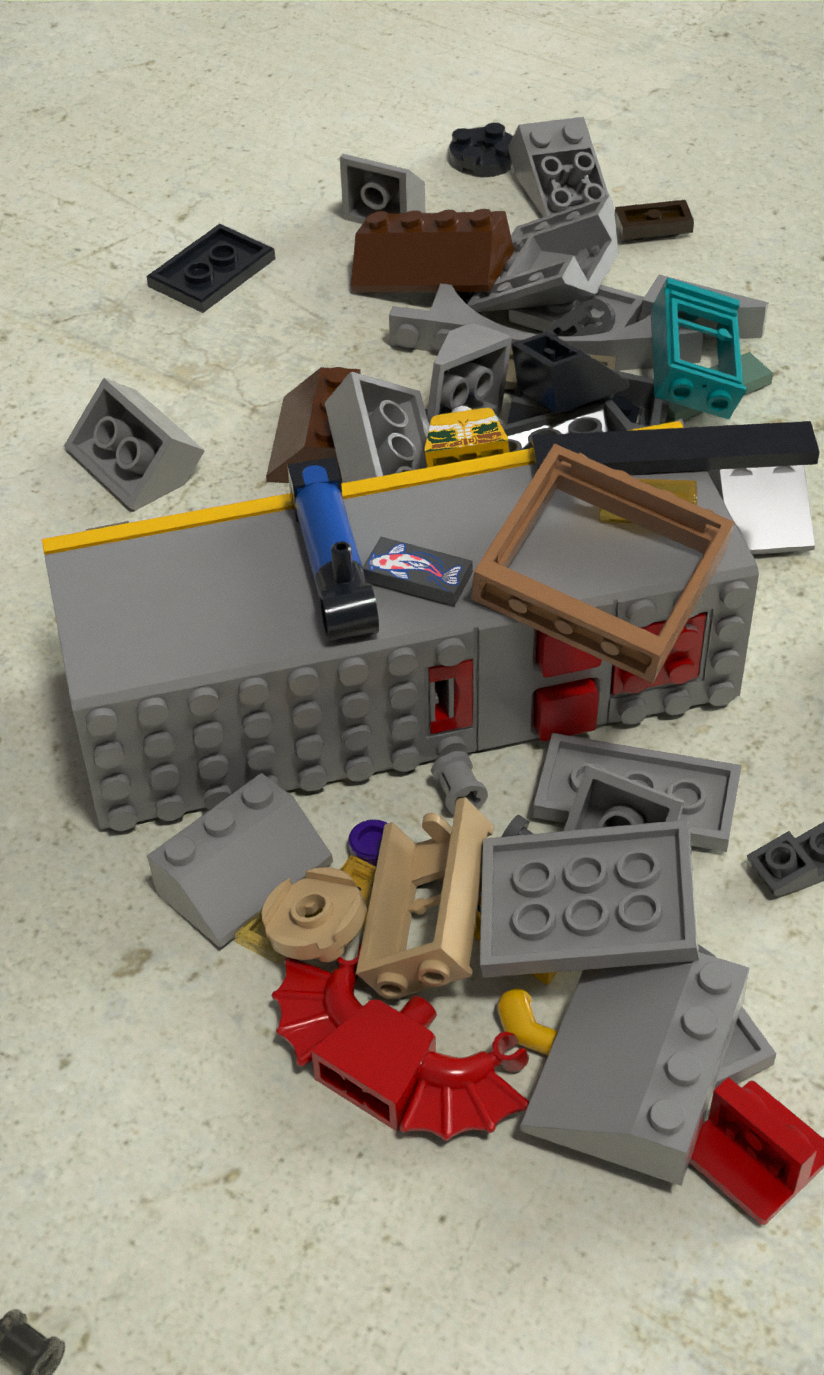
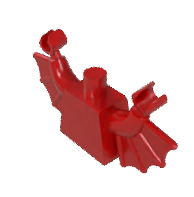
(389, 1057)

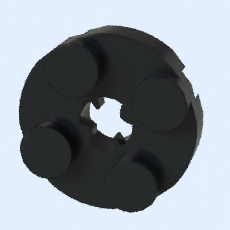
(481, 150)

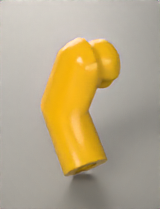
(518, 1018)

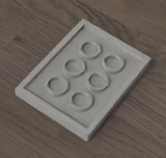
(588, 899)

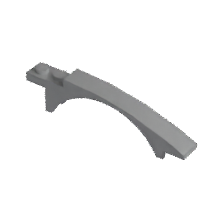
(429, 329)

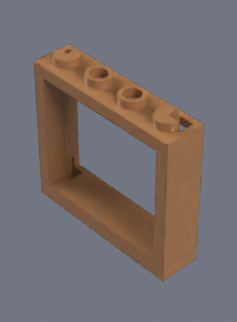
(570, 618)

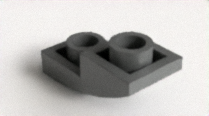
(791, 862)

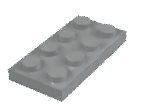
(703, 784)

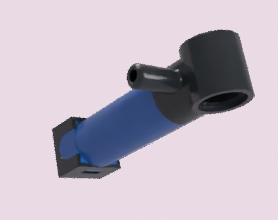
(344, 594)

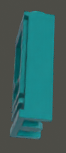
(687, 382)

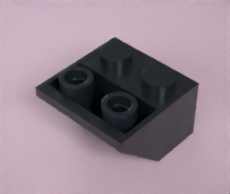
(562, 374)

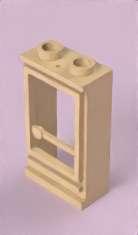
(401, 867)

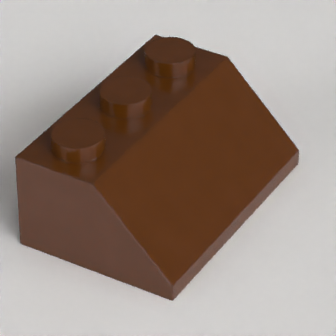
(303, 423)

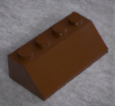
(427, 249)

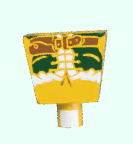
(464, 436)

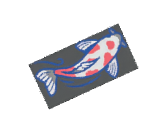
(418, 571)

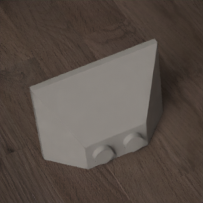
(555, 259)

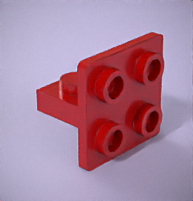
(756, 1149)

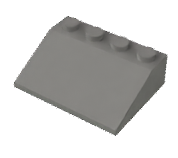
(639, 1062)

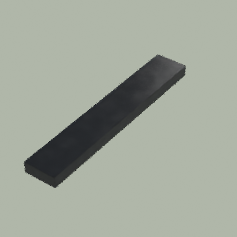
(690, 447)

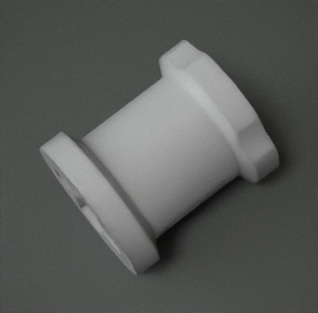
(457, 780)

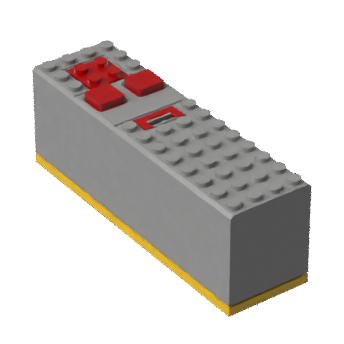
(210, 661)

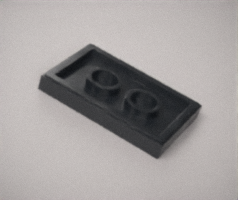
(211, 268)

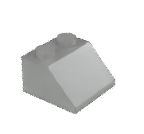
(377, 187)
(616, 801)

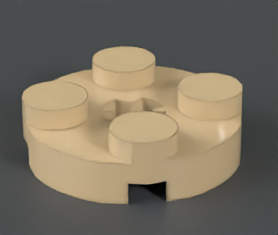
(320, 935)

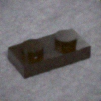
(654, 219)

